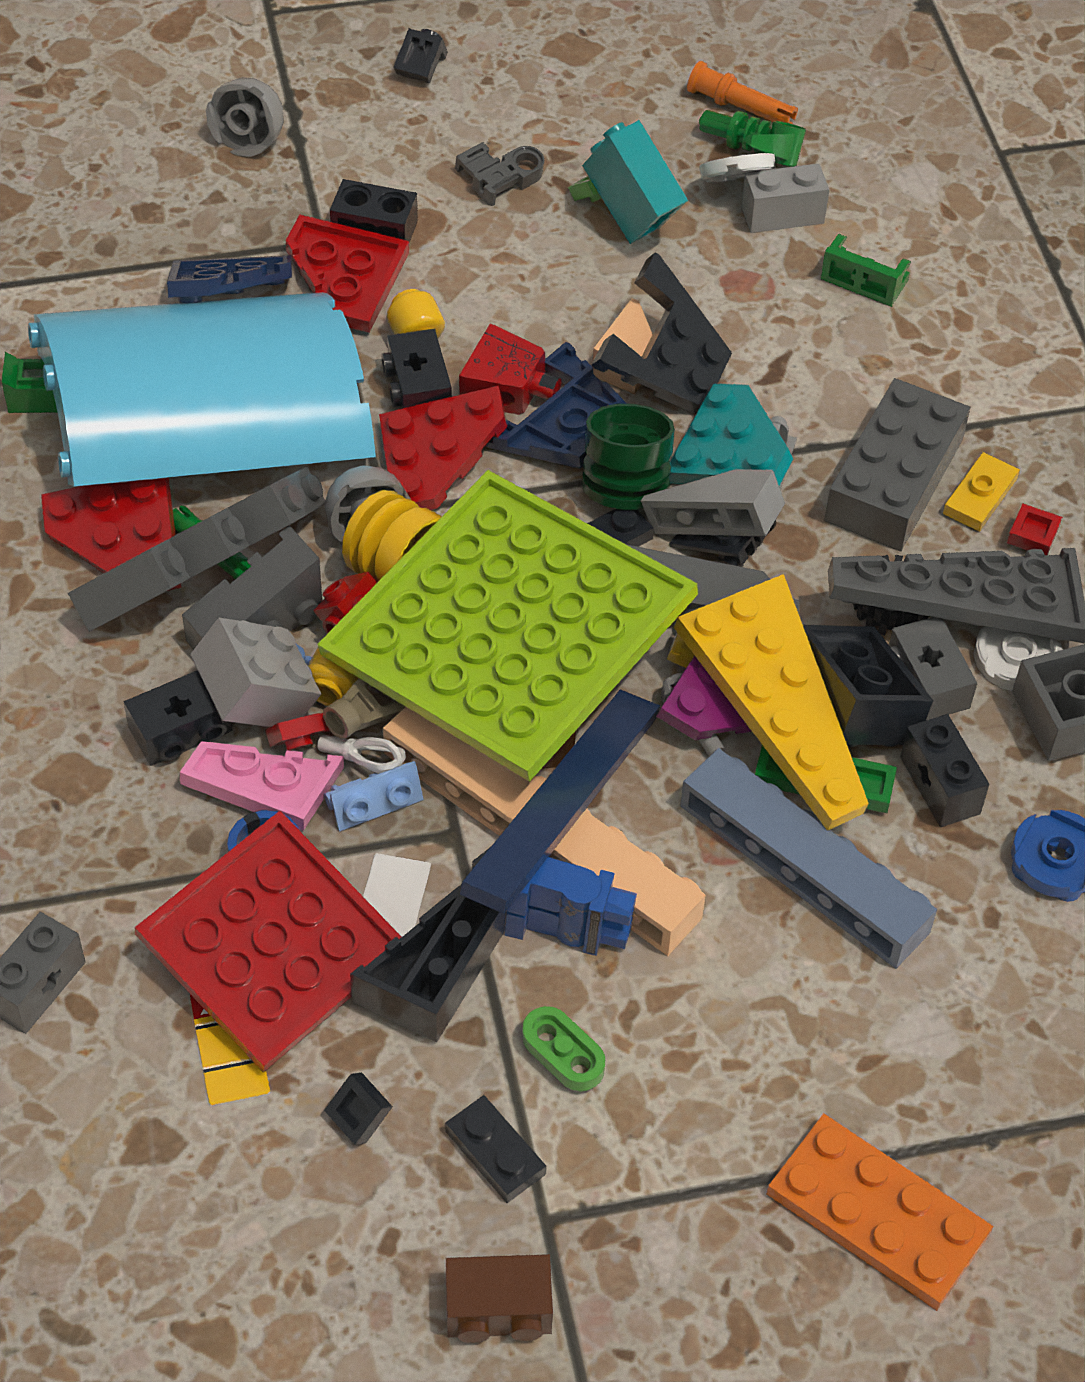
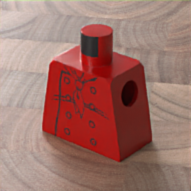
(512, 365)

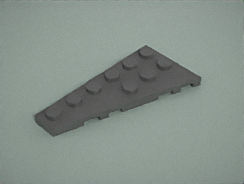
(980, 588)

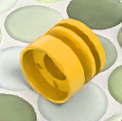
(384, 532)

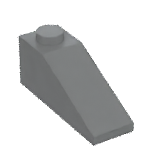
(721, 504)

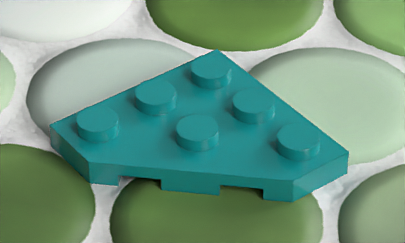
(729, 435)

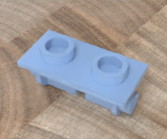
(374, 796)

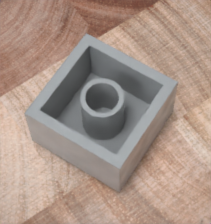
(254, 673)

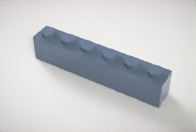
(808, 858)

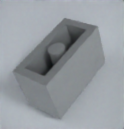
(785, 198)

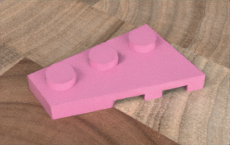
(262, 780)

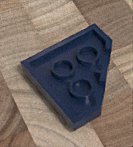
(207, 277)

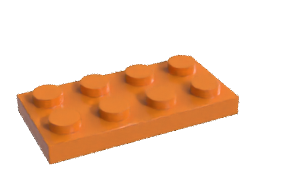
(880, 1211)

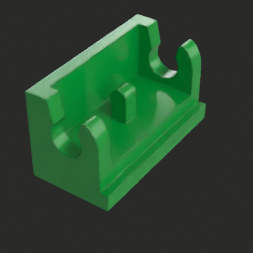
(863, 274)

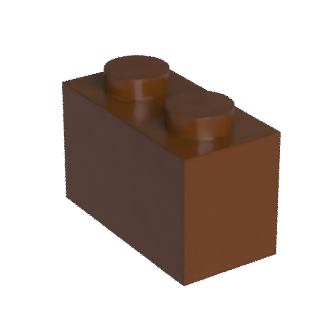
(499, 1297)

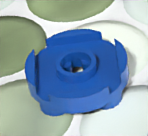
(1038, 868)

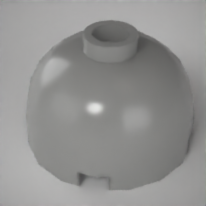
(245, 116)
(351, 490)

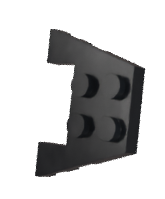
(683, 351)

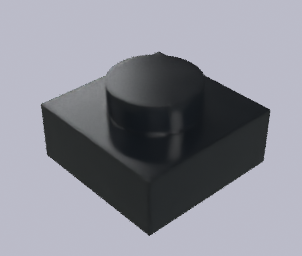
(358, 1108)

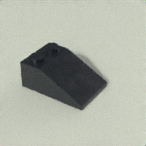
(867, 684)

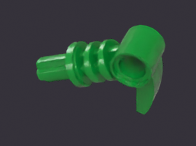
(779, 139)

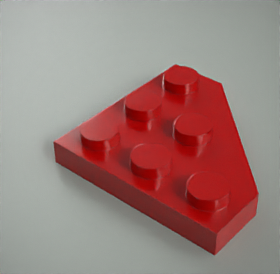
(347, 265)
(440, 441)
(110, 520)

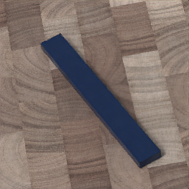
(559, 802)

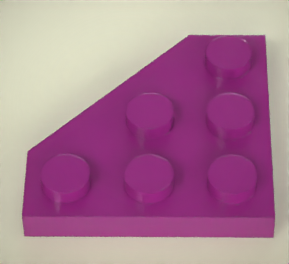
(700, 707)

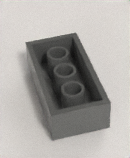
(897, 464)
(1053, 700)

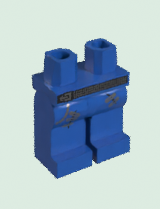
(573, 907)

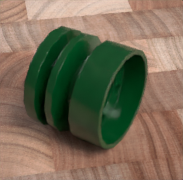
(626, 454)

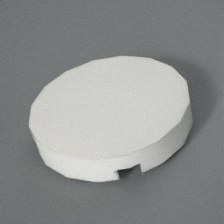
(734, 167)
(1001, 651)

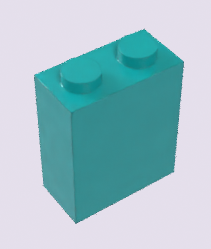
(634, 180)

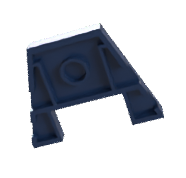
(558, 426)

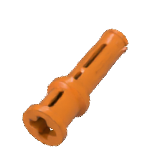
(727, 90)

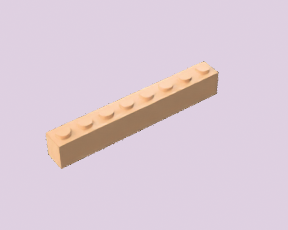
(494, 795)

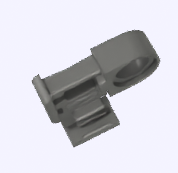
(498, 175)

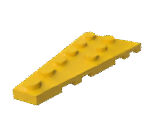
(770, 676)

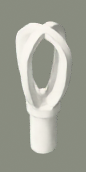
(352, 749)

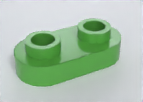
(566, 1050)

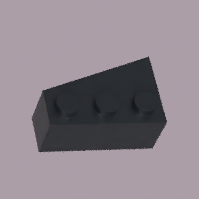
(431, 966)

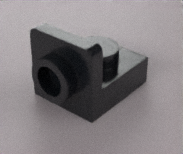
(420, 54)

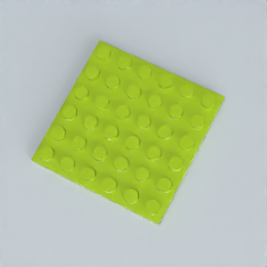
(508, 623)

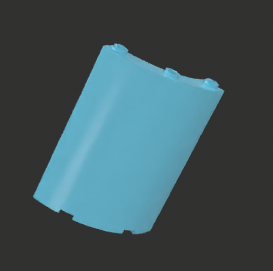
(203, 387)

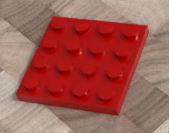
(267, 939)

